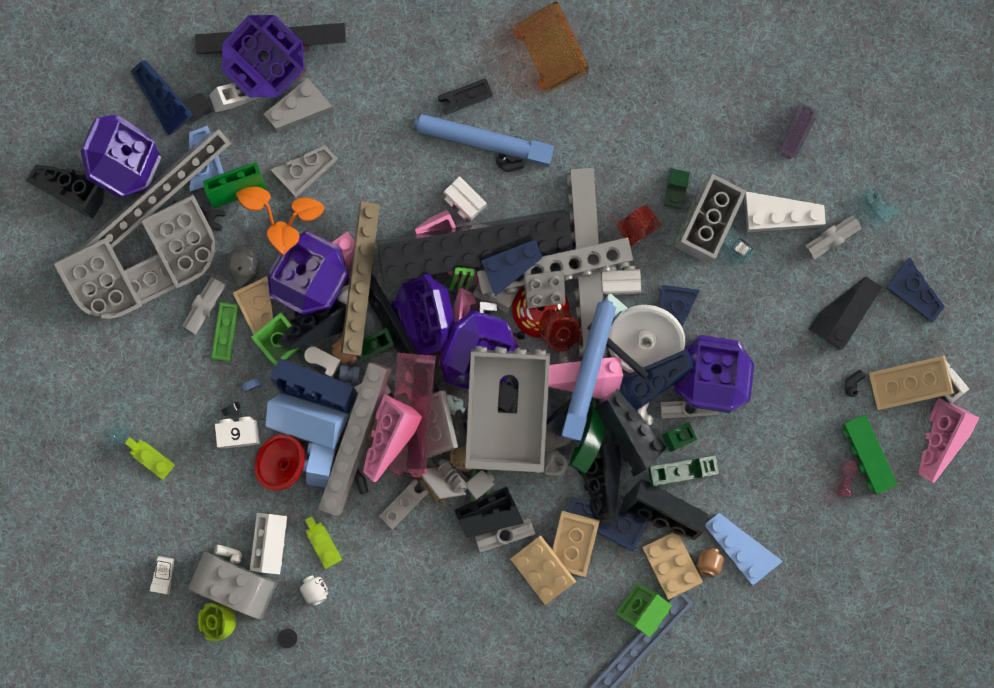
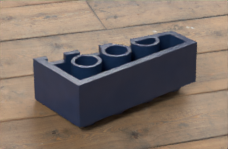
(313, 386)

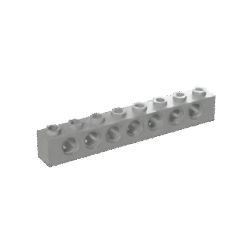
(620, 247)

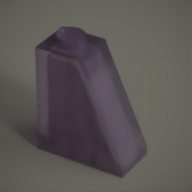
(797, 131)

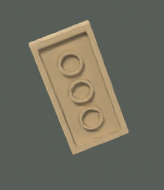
(911, 382)

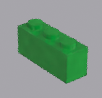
(223, 187)

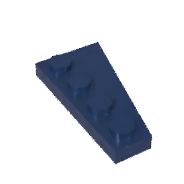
(164, 101)
(661, 376)
(624, 531)

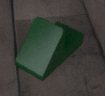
(676, 188)
(376, 343)
(679, 437)

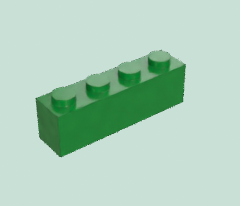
(869, 454)

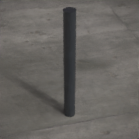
(625, 357)

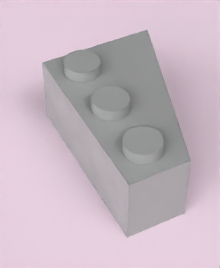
(298, 106)

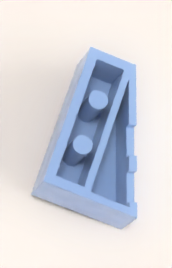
(319, 464)

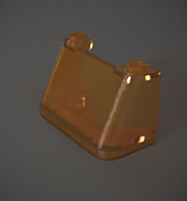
(552, 47)

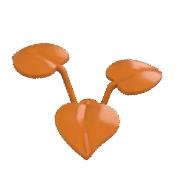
(280, 235)

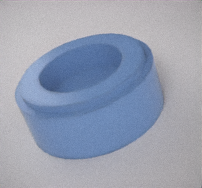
(250, 385)

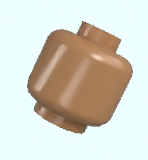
(336, 350)
(710, 562)

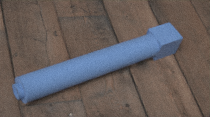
(531, 151)
(588, 372)

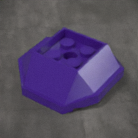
(243, 60)
(109, 166)
(320, 283)
(425, 313)
(466, 334)
(720, 391)

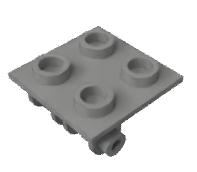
(545, 289)
(445, 480)

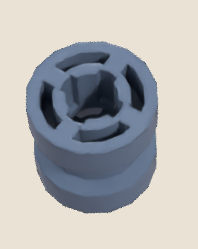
(350, 375)

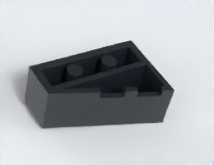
(554, 428)
(489, 513)

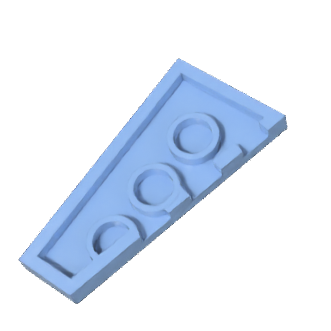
(743, 550)

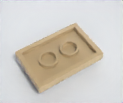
(575, 542)
(672, 565)
(543, 570)

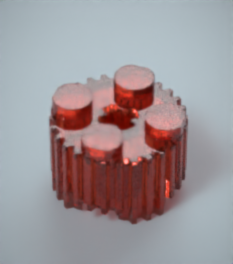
(638, 224)
(559, 329)

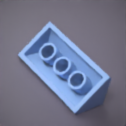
(305, 420)

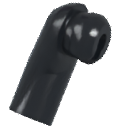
(851, 383)
(361, 482)

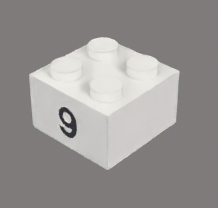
(237, 434)

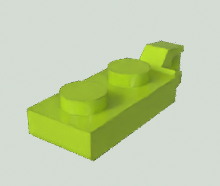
(150, 457)
(322, 543)

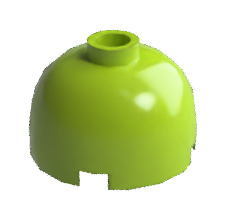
(216, 621)

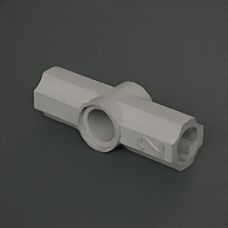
(832, 237)
(203, 305)
(676, 409)
(492, 539)

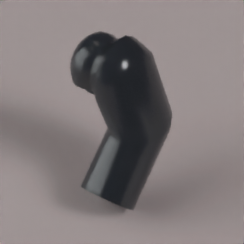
(507, 165)

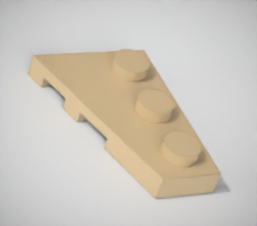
(255, 304)

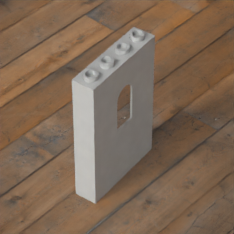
(507, 439)

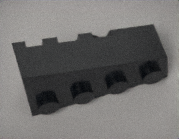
(630, 432)
(664, 510)

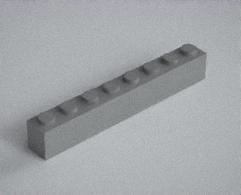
(355, 438)

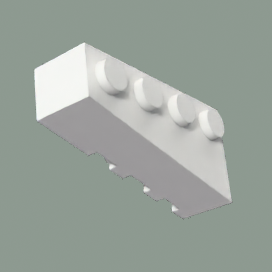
(778, 213)

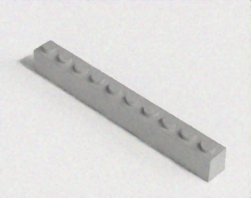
(161, 189)
(584, 235)

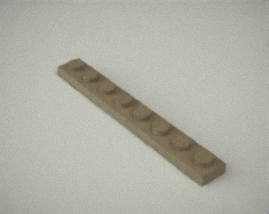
(360, 279)

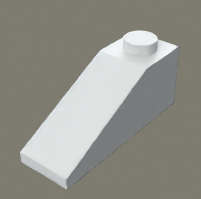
(229, 97)

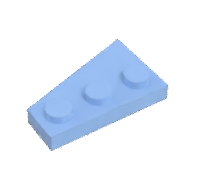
(212, 169)

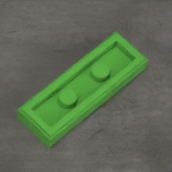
(225, 331)

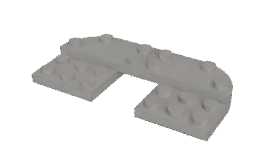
(109, 291)

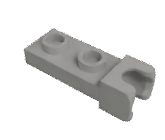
(402, 505)

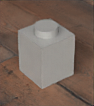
(480, 483)

